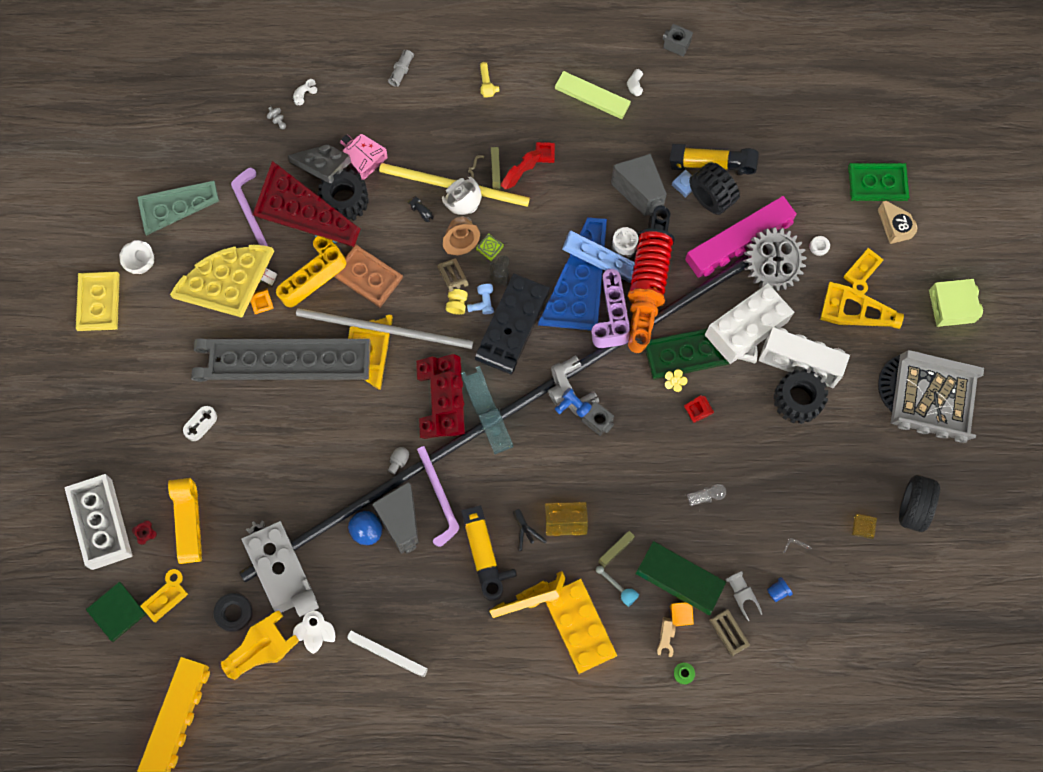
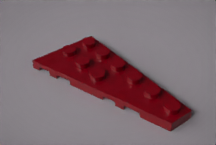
(295, 206)

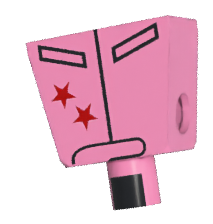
(364, 154)

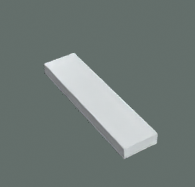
(387, 654)

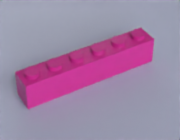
(734, 239)

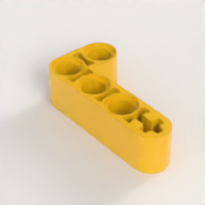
(313, 274)
(187, 522)

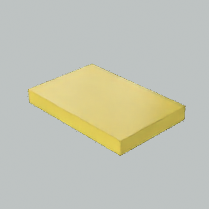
(97, 301)

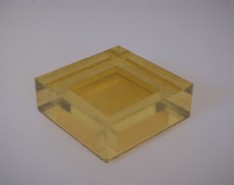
(864, 526)

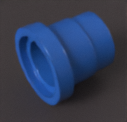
(779, 590)

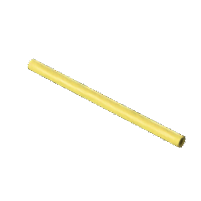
(446, 182)

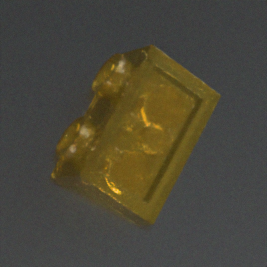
(566, 519)

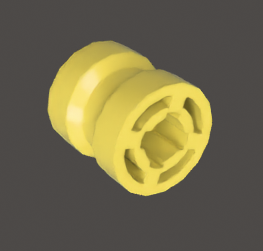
(456, 301)

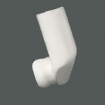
(633, 83)

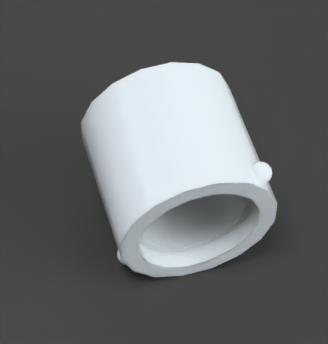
(625, 242)

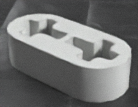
(196, 420)

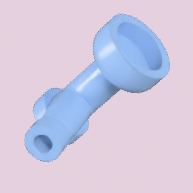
(484, 290)

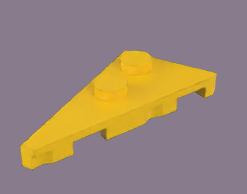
(532, 596)

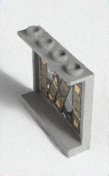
(935, 396)

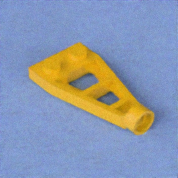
(835, 302)

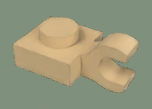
(667, 631)

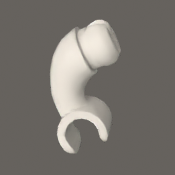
(300, 91)

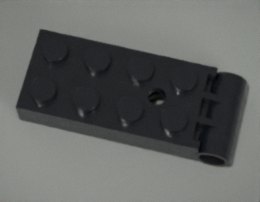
(514, 314)

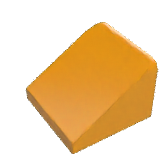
(261, 301)
(681, 614)

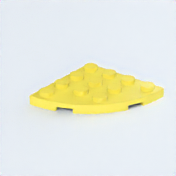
(225, 279)

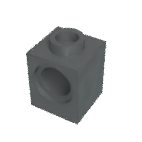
(677, 32)
(598, 410)

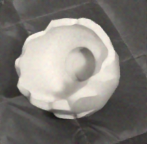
(137, 257)

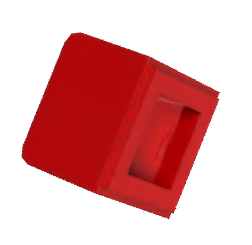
(698, 408)

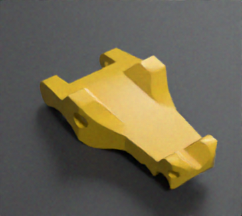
(261, 646)

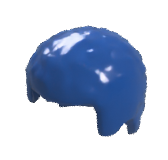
(365, 528)

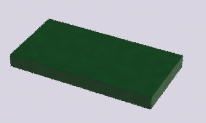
(682, 351)
(681, 578)

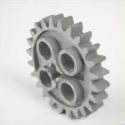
(791, 259)

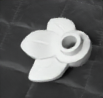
(314, 634)

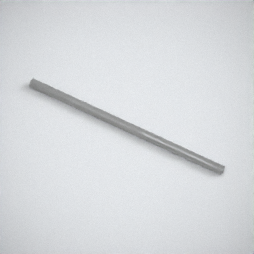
(384, 328)

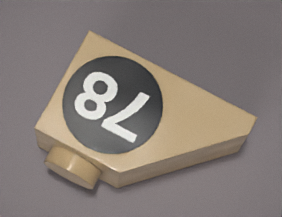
(897, 223)

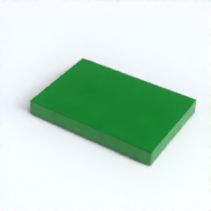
(878, 182)

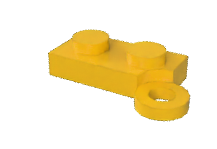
(863, 270)
(165, 597)

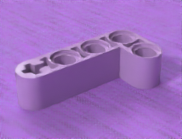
(614, 307)

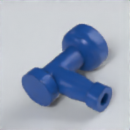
(570, 398)

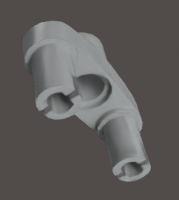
(562, 384)

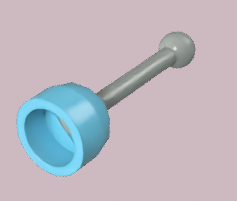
(628, 595)

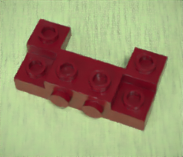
(446, 396)

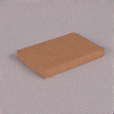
(369, 276)

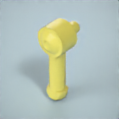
(487, 88)

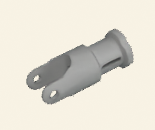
(742, 591)

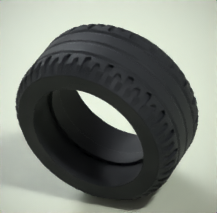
(919, 503)

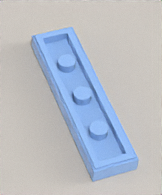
(598, 255)

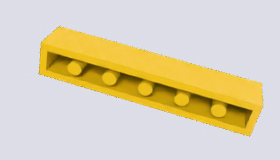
(174, 717)

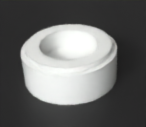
(819, 245)

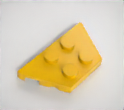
(378, 349)

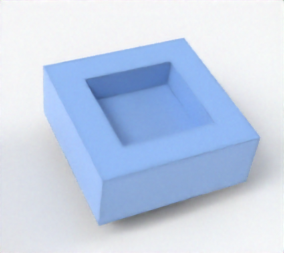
(682, 184)

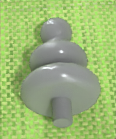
(277, 118)

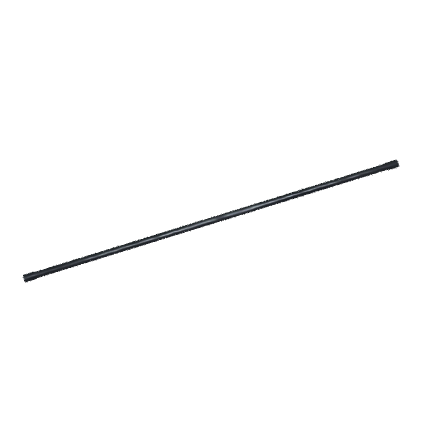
(250, 572)

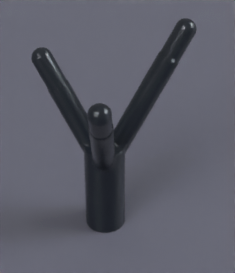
(525, 528)

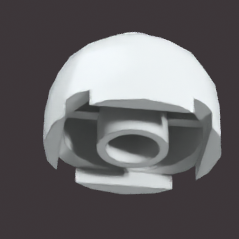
(463, 196)

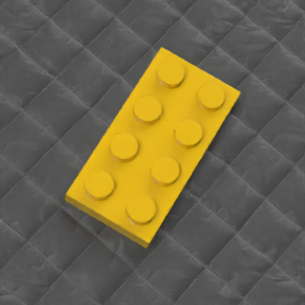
(581, 627)

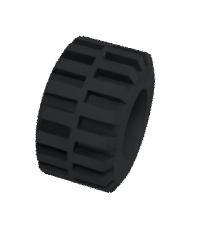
(350, 182)
(714, 188)
(811, 385)

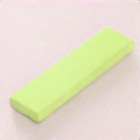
(592, 95)

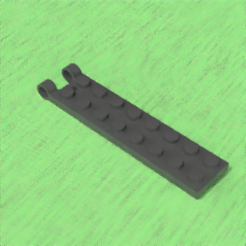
(284, 359)

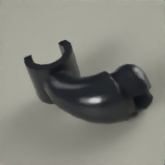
(425, 213)

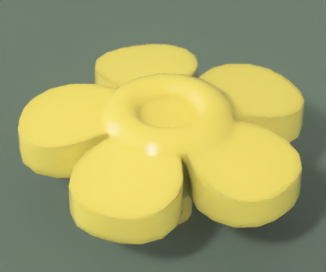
(675, 380)

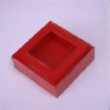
(547, 150)

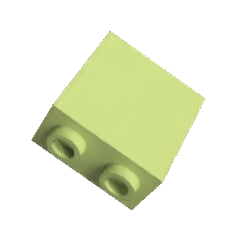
(955, 302)

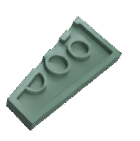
(173, 205)

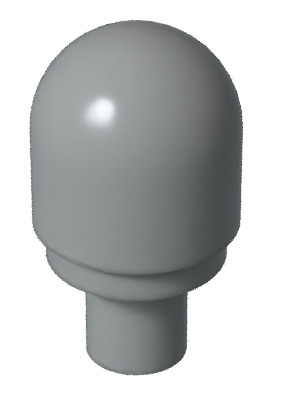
(398, 459)

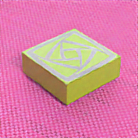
(489, 247)

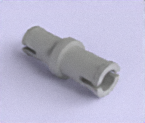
(401, 68)

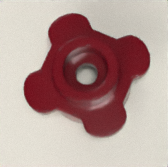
(138, 531)

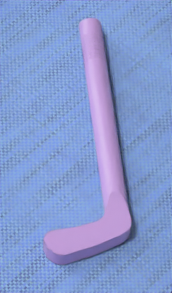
(236, 184)
(453, 525)

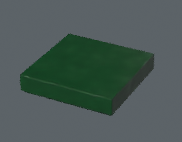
(116, 611)

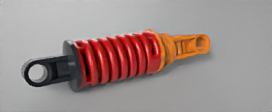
(649, 277)

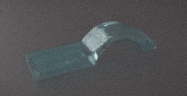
(487, 411)

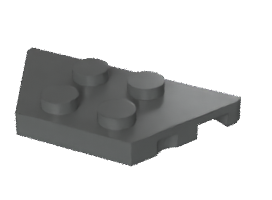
(321, 161)

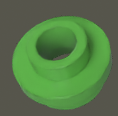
(677, 673)

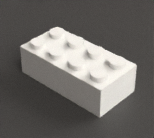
(748, 323)
(797, 352)
(98, 522)

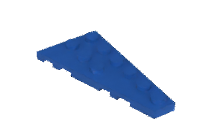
(578, 289)

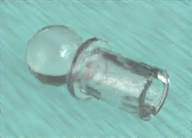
(717, 492)

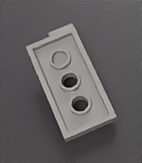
(283, 589)

